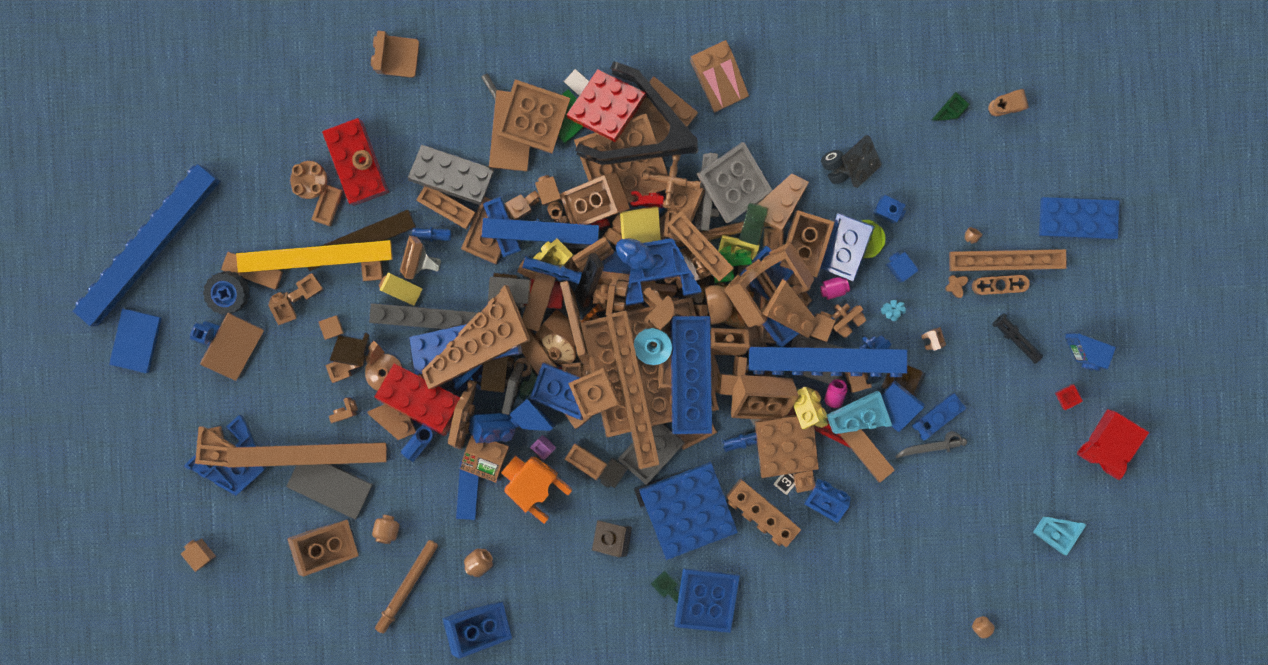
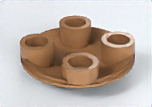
(308, 179)

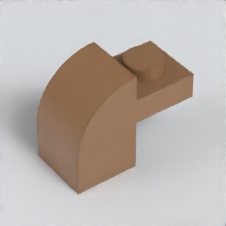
(662, 309)
(726, 382)

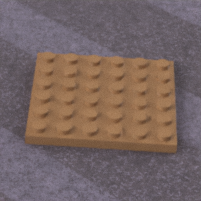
(601, 355)

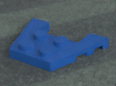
(668, 265)
(231, 478)

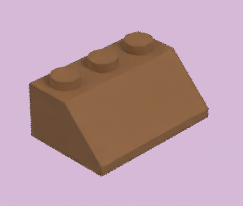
(762, 397)

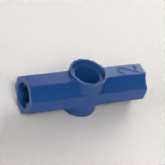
(417, 444)

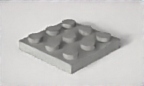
(734, 182)

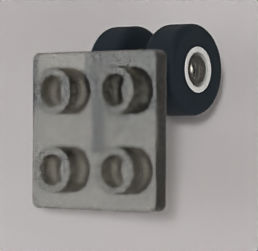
(857, 163)

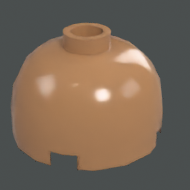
(718, 304)

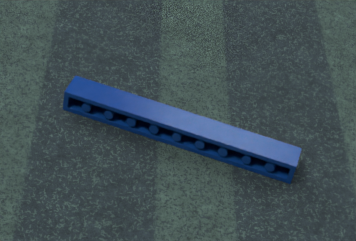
(146, 245)

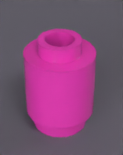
(834, 288)
(836, 393)

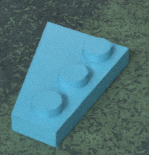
(861, 414)

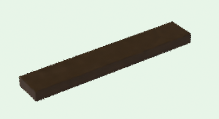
(376, 232)

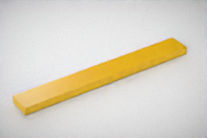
(314, 256)

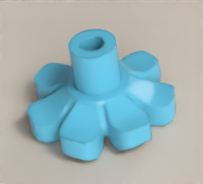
(893, 310)

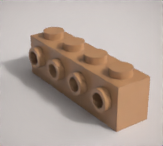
(762, 512)

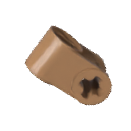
(1010, 102)

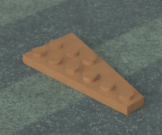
(485, 337)

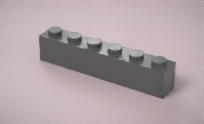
(418, 316)

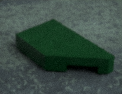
(952, 108)

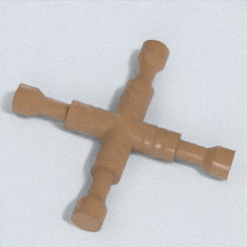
(671, 181)

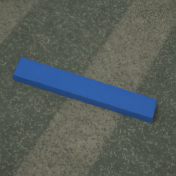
(539, 231)

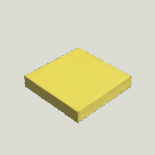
(641, 224)

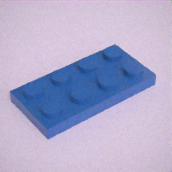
(1079, 218)

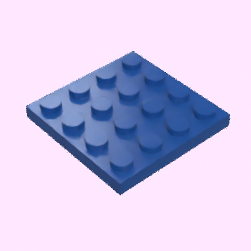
(688, 510)

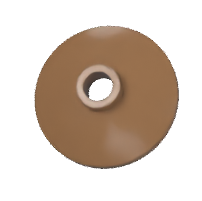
(372, 372)

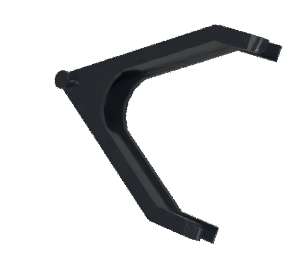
(677, 142)

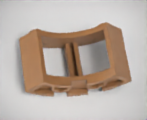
(737, 287)

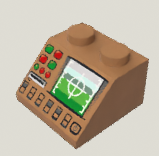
(484, 459)

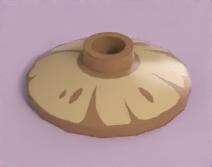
(559, 348)

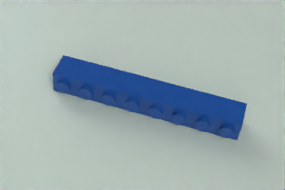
(828, 360)

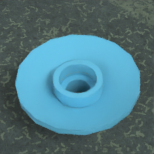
(648, 353)

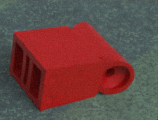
(1113, 443)

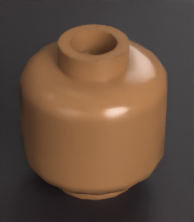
(385, 529)
(478, 562)

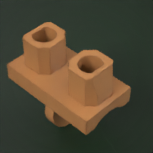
(615, 288)
(854, 314)

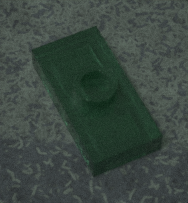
(753, 223)

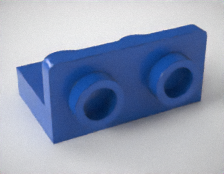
(828, 500)

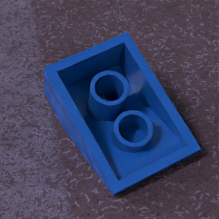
(476, 629)

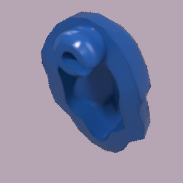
(635, 254)

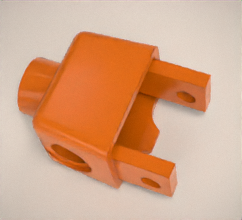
(530, 484)

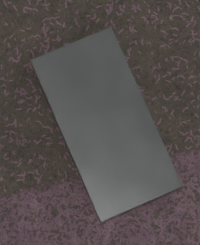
(331, 487)

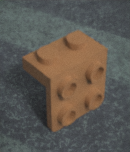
(395, 55)

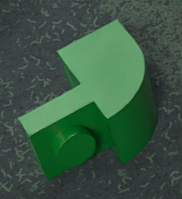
(740, 257)

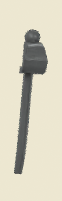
(947, 444)

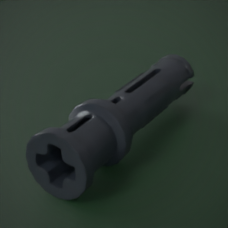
(1013, 330)

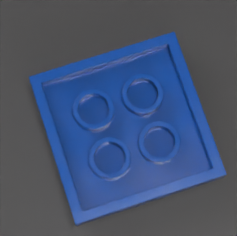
(706, 600)

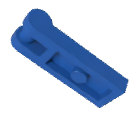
(939, 416)

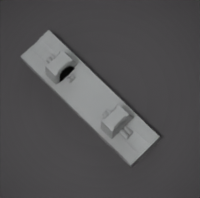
(705, 208)

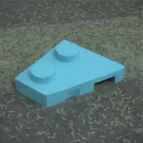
(1059, 533)

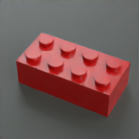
(343, 143)
(411, 397)

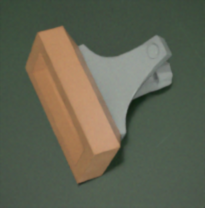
(416, 259)

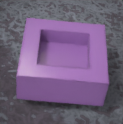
(543, 447)

